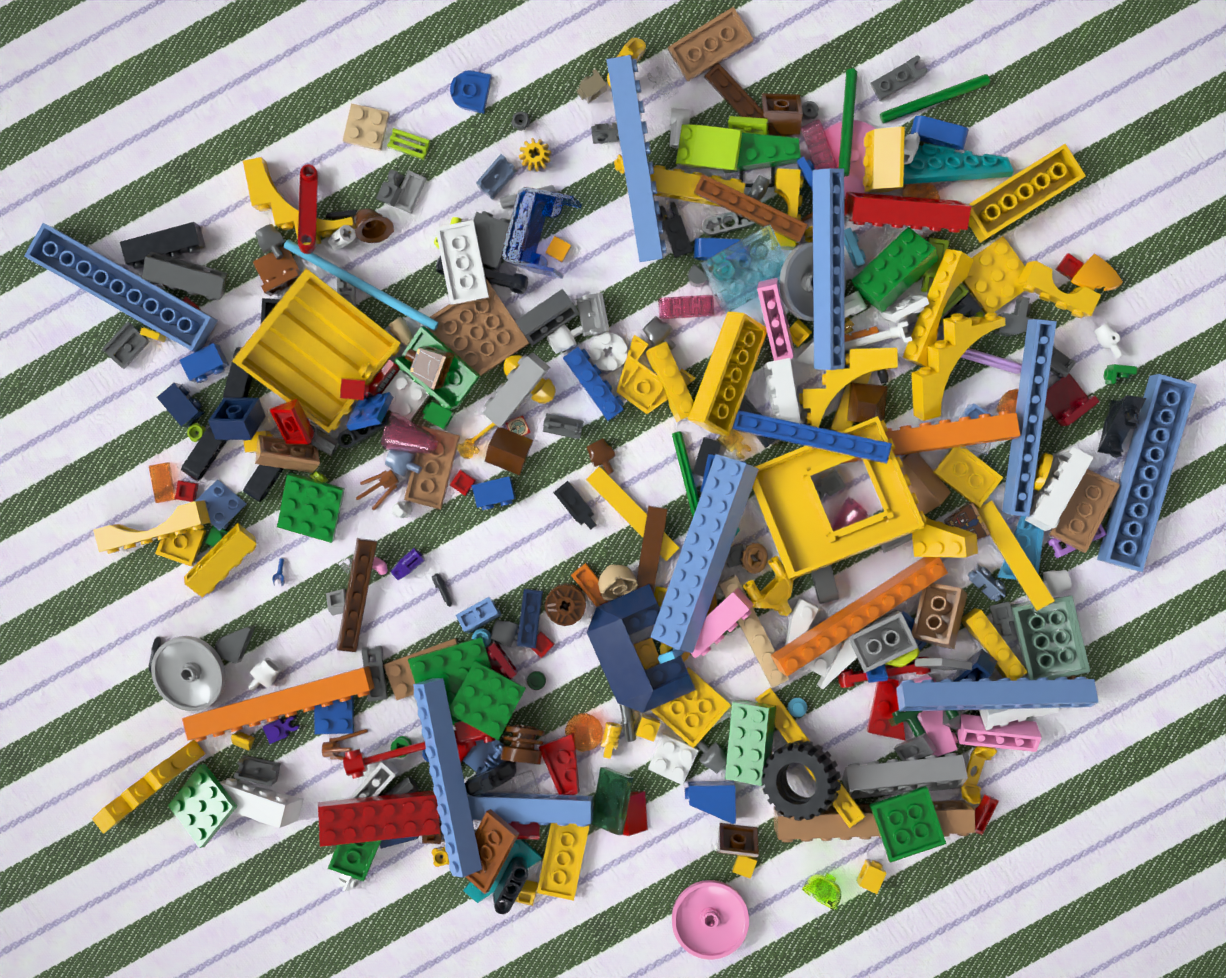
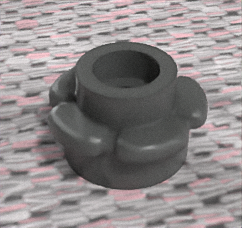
(814, 110)
(520, 116)

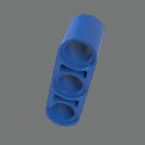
(940, 132)
(708, 247)

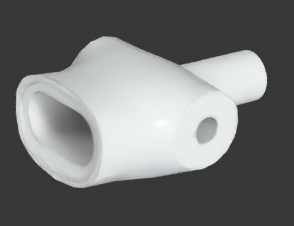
(563, 339)
(1109, 339)
(1057, 581)
(264, 673)

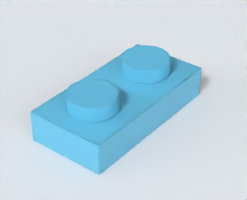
(856, 255)

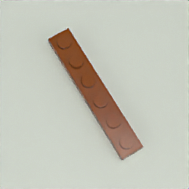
(750, 208)

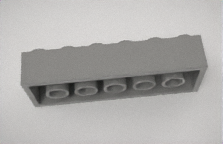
(904, 776)

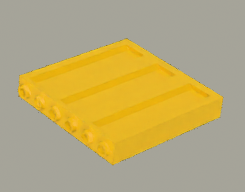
(313, 343)

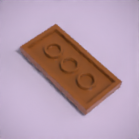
(494, 843)

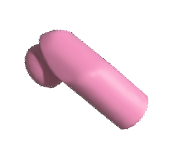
(380, 566)

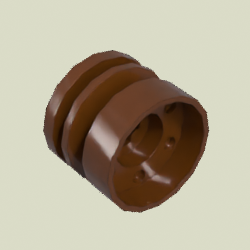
(555, 599)
(522, 745)

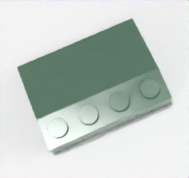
(1050, 639)

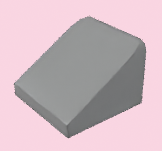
(336, 601)

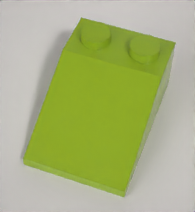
(709, 147)

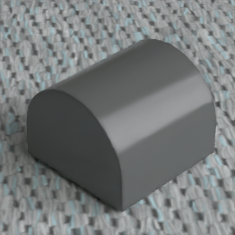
(696, 276)

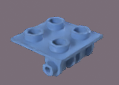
(221, 504)
(484, 756)

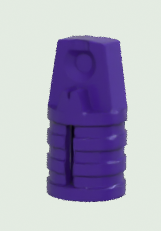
(407, 564)

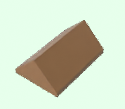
(276, 453)
(926, 485)

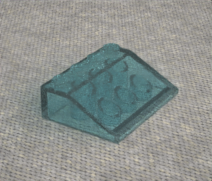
(739, 268)

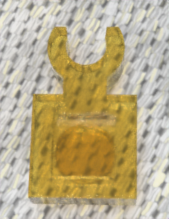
(733, 442)

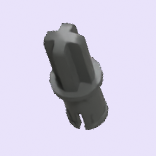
(628, 723)

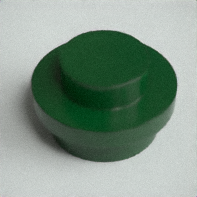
(536, 680)

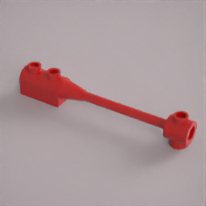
(356, 763)

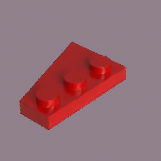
(885, 703)
(562, 764)

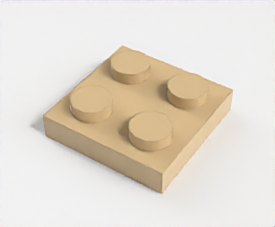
(366, 127)

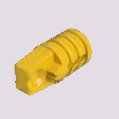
(610, 738)

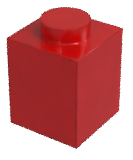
(353, 388)

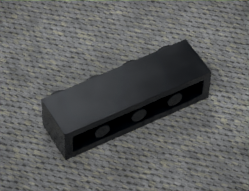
(168, 242)

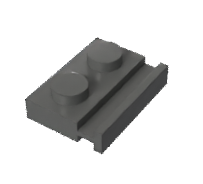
(125, 345)

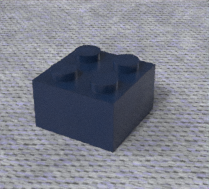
(237, 419)

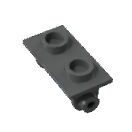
(603, 134)
(563, 426)

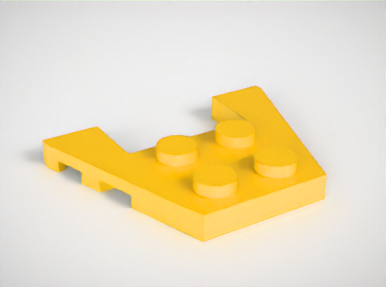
(640, 384)

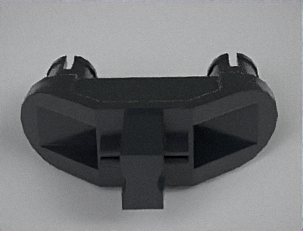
(491, 778)

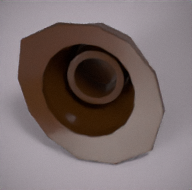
(372, 226)

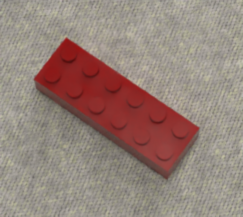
(907, 211)
(378, 818)

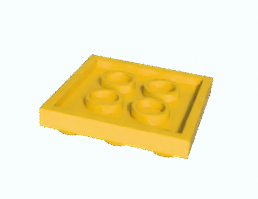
(995, 276)
(694, 712)

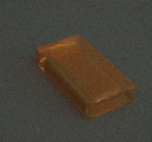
(162, 482)

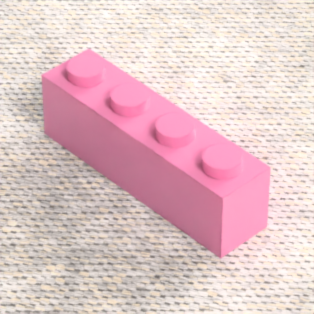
(775, 319)
(722, 619)
(932, 722)
(1015, 735)

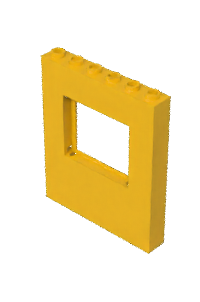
(799, 519)

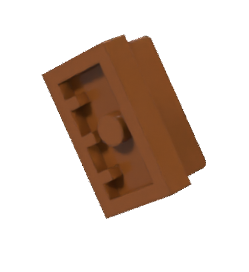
(277, 273)

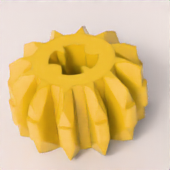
(531, 149)

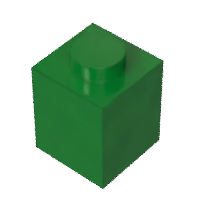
(438, 415)

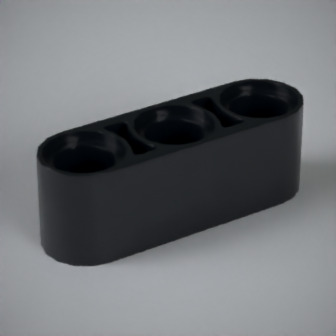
(238, 381)
(358, 437)
(203, 455)
(262, 481)
(507, 893)

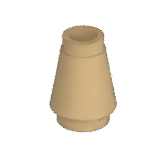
(401, 330)

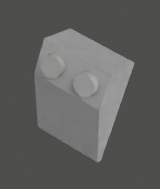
(882, 641)

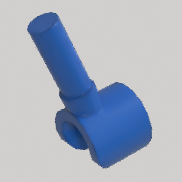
(278, 575)

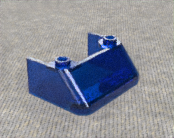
(526, 228)

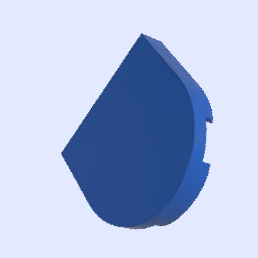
(471, 90)

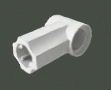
(678, 117)
(853, 304)

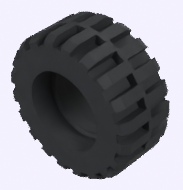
(781, 793)

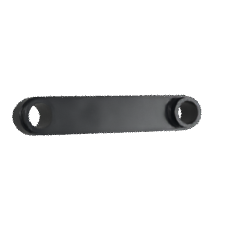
(517, 282)

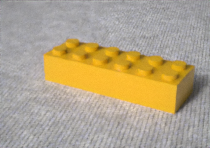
(1024, 192)
(728, 373)

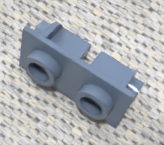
(993, 587)

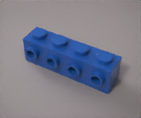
(593, 384)

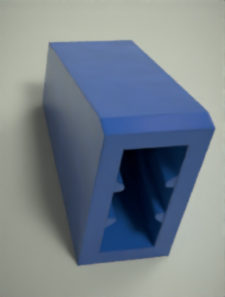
(713, 798)

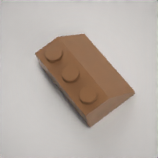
(939, 615)

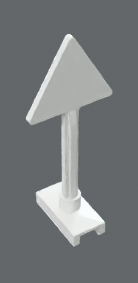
(900, 330)

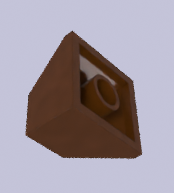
(783, 112)
(866, 402)

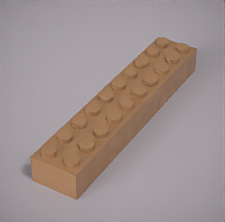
(953, 815)

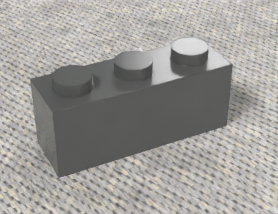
(547, 317)

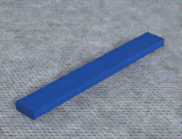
(812, 436)

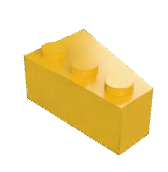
(943, 541)

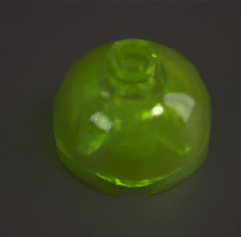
(824, 890)

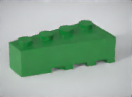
(766, 151)

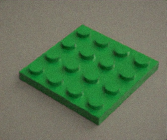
(451, 664)

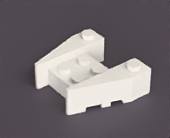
(831, 662)

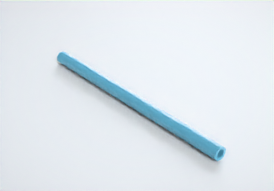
(363, 286)

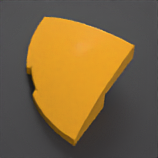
(1097, 274)

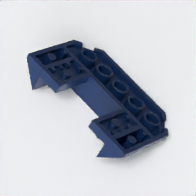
(626, 675)

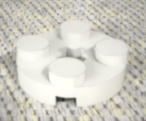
(618, 348)

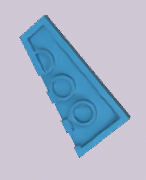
(1031, 541)

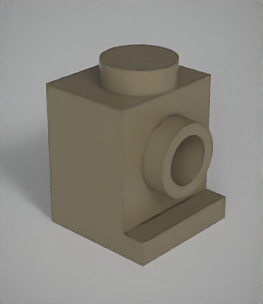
(591, 87)

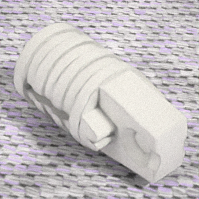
(911, 145)
(340, 239)
(401, 509)

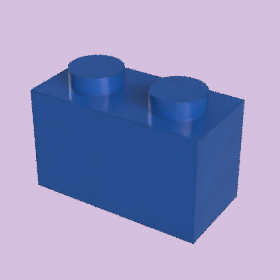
(204, 363)
(494, 492)

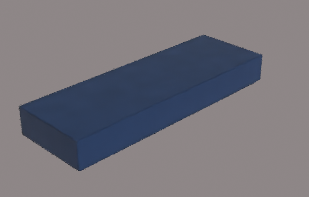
(529, 618)

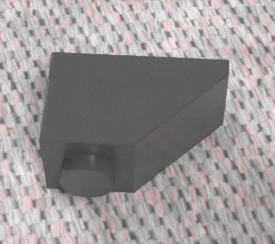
(233, 646)

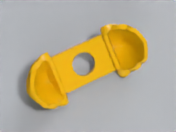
(544, 390)
(970, 790)

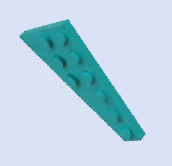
(943, 164)

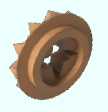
(759, 553)

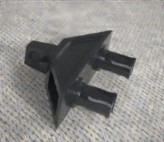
(1118, 422)

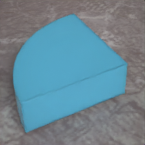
(669, 655)

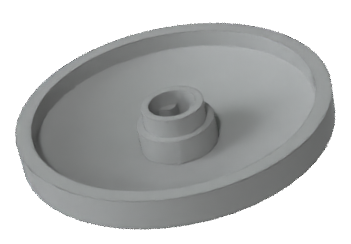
(797, 282)
(188, 673)

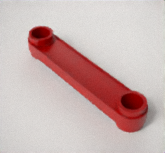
(307, 209)
(848, 678)

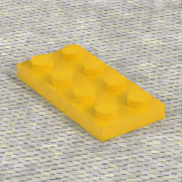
(562, 861)

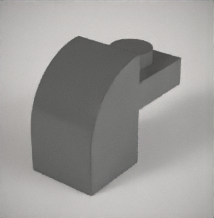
(1016, 322)

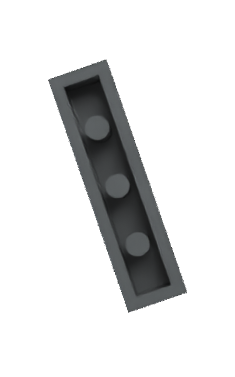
(184, 275)

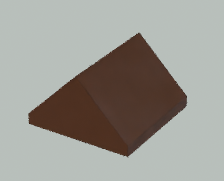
(508, 450)
(737, 840)

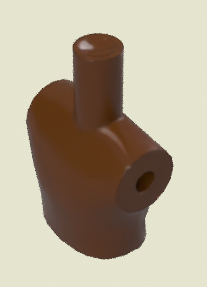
(600, 454)

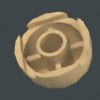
(616, 581)

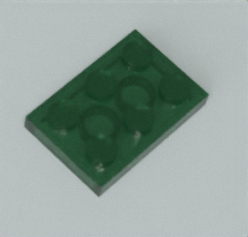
(611, 800)

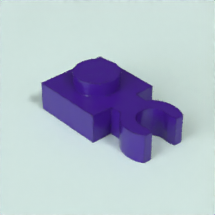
(278, 729)

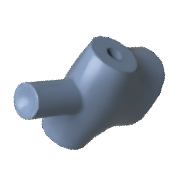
(401, 462)

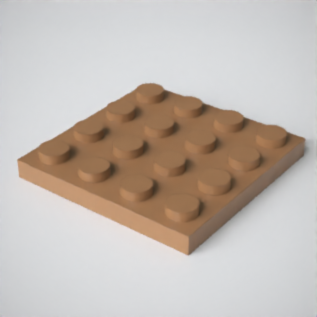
(480, 332)

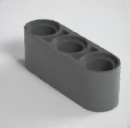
(825, 585)

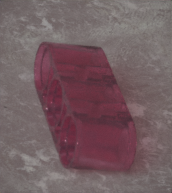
(818, 145)
(686, 306)

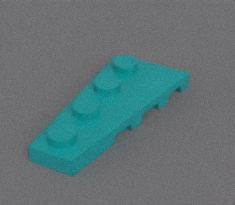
(519, 849)

